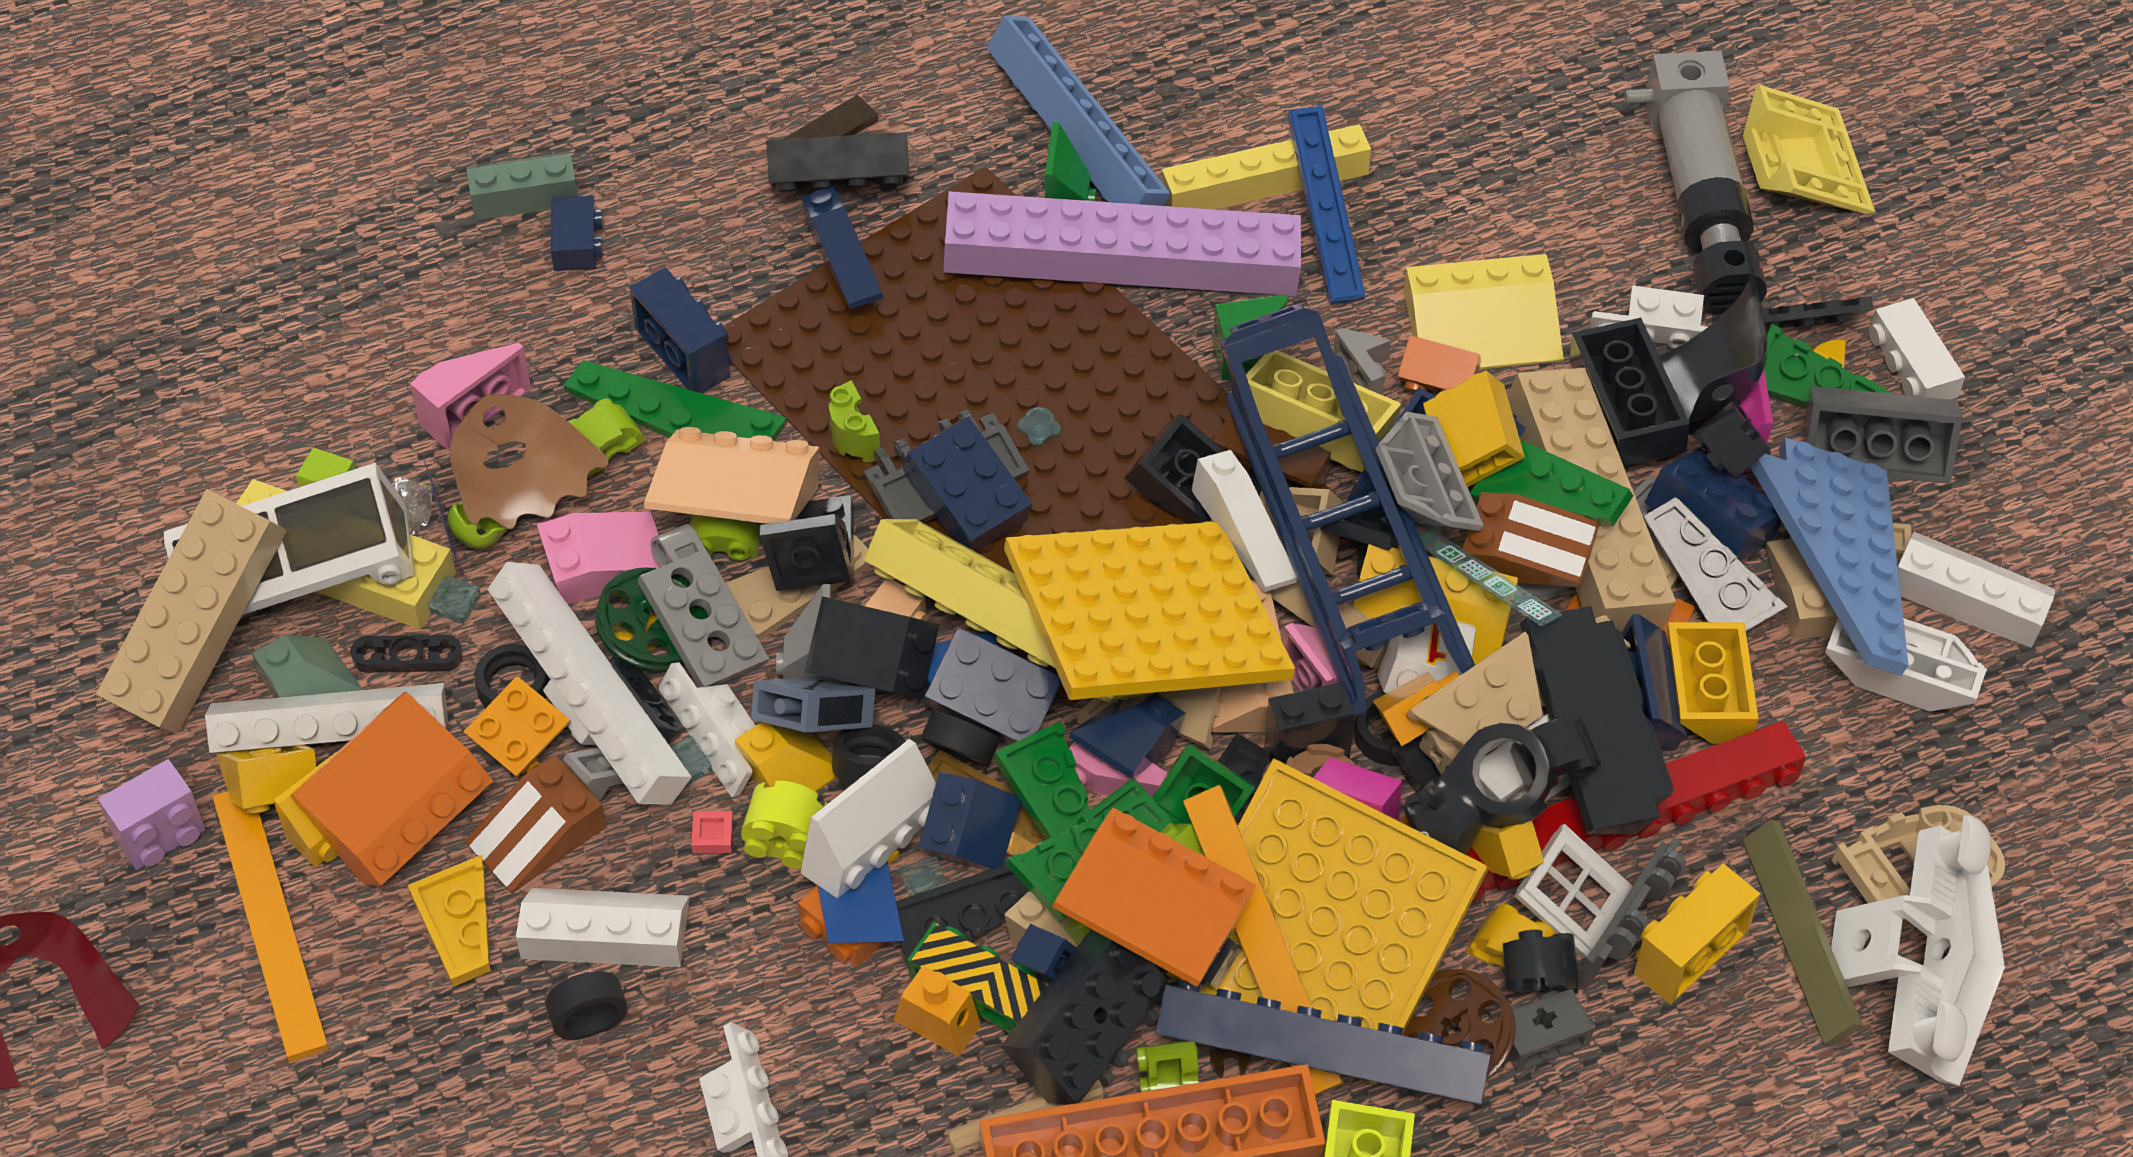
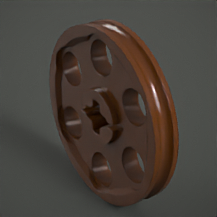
(1467, 1014)

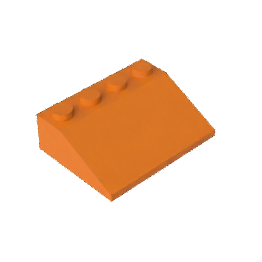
(391, 790)
(1154, 896)

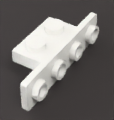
(1667, 314)
(714, 721)
(740, 1099)

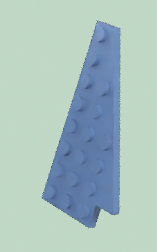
(1846, 535)

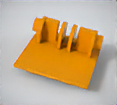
(517, 727)

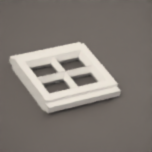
(1593, 865)

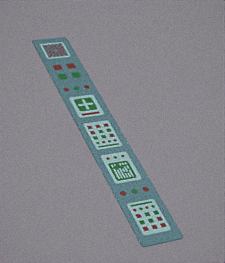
(1485, 576)

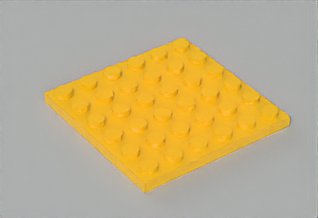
(1147, 610)
(1354, 897)

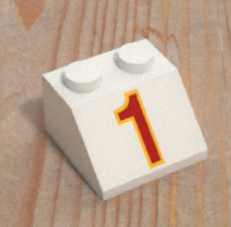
(1420, 654)

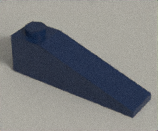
(840, 247)

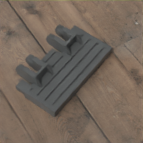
(900, 496)
(1628, 921)

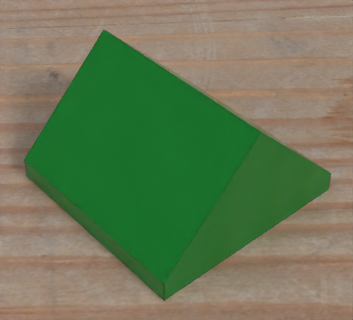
(1193, 774)

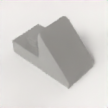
(1363, 357)
(592, 770)

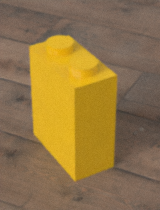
(1478, 426)

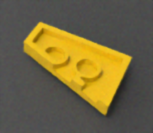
(456, 918)

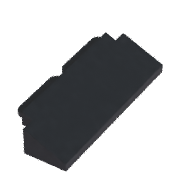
(1591, 677)

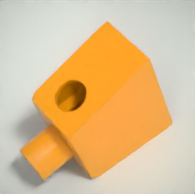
(1402, 699)
(933, 1008)

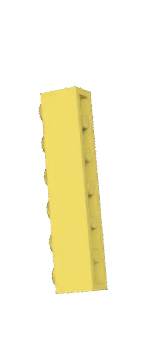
(1258, 172)

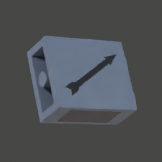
(813, 704)

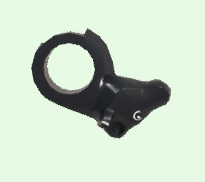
(1459, 806)

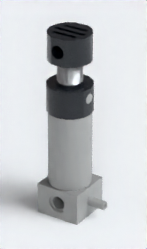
(1687, 107)

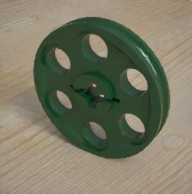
(635, 620)

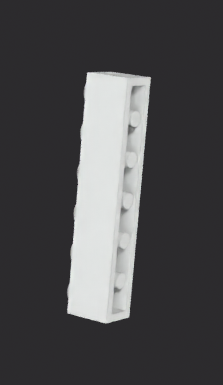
(309, 717)

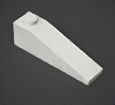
(1235, 505)

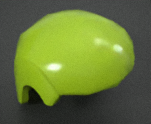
(467, 533)

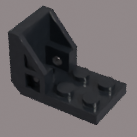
(813, 547)

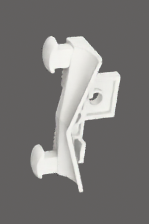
(1946, 999)

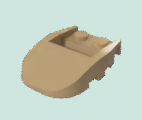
(1873, 871)

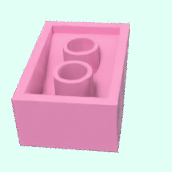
(454, 386)
(595, 548)

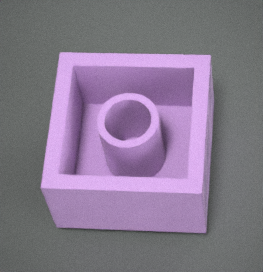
(152, 815)

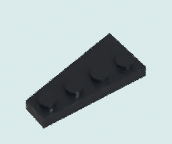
(1806, 314)

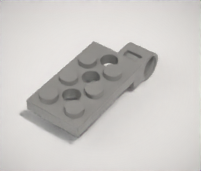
(684, 554)

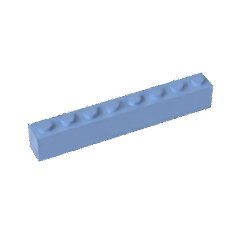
(1062, 98)

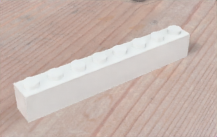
(589, 684)

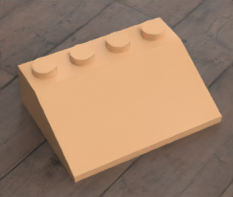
(734, 476)

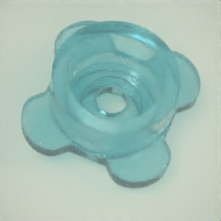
(1039, 417)

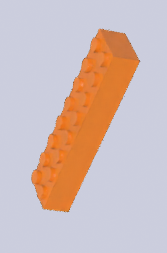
(1225, 1117)

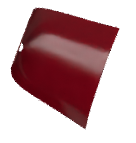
(95, 985)

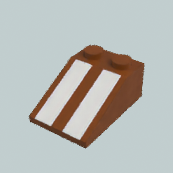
(1532, 540)
(537, 824)

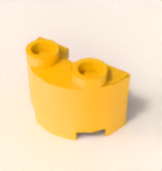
(1500, 928)

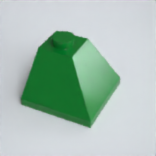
(1065, 171)

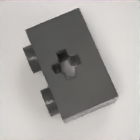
(1537, 1043)

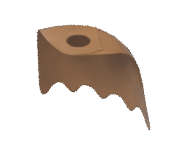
(551, 468)

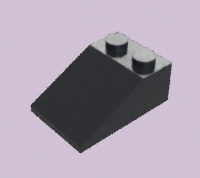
(1169, 467)
(872, 647)

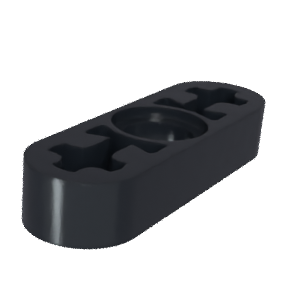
(397, 643)
(648, 698)

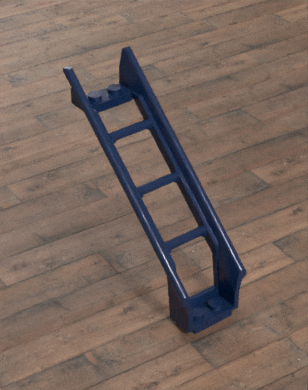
(1277, 332)

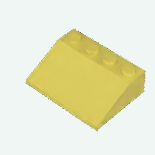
(1488, 308)

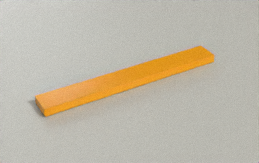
(1258, 926)
(271, 930)

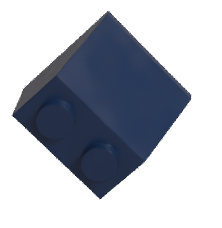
(969, 822)

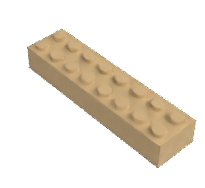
(1568, 422)

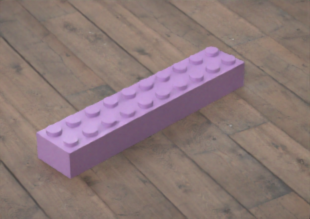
(1122, 243)

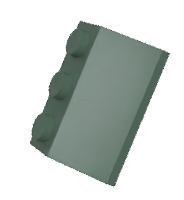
(520, 185)

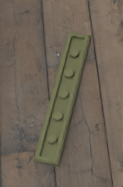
(1802, 933)

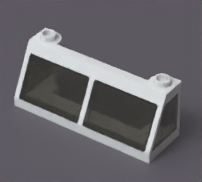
(333, 535)

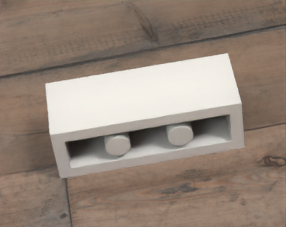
(1915, 351)

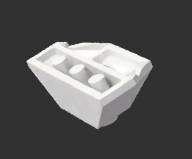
(1938, 675)

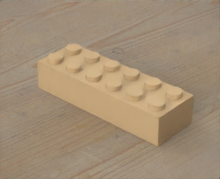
(191, 612)

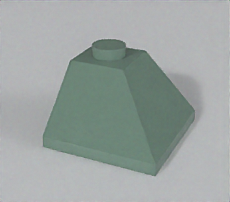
(302, 667)

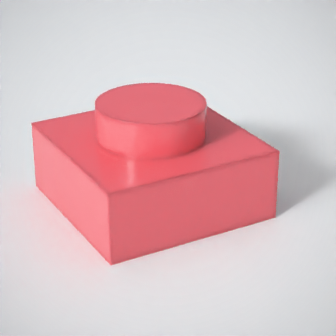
(712, 832)

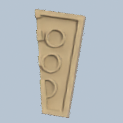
(771, 609)

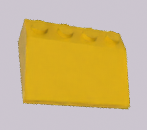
(1466, 598)

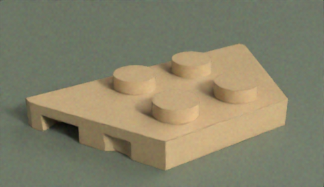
(1487, 694)

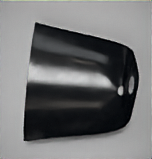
(1721, 360)

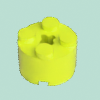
(780, 822)

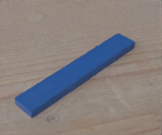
(1326, 205)

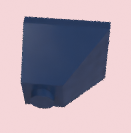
(1131, 732)

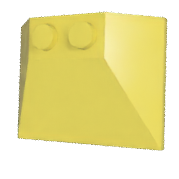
(1800, 153)

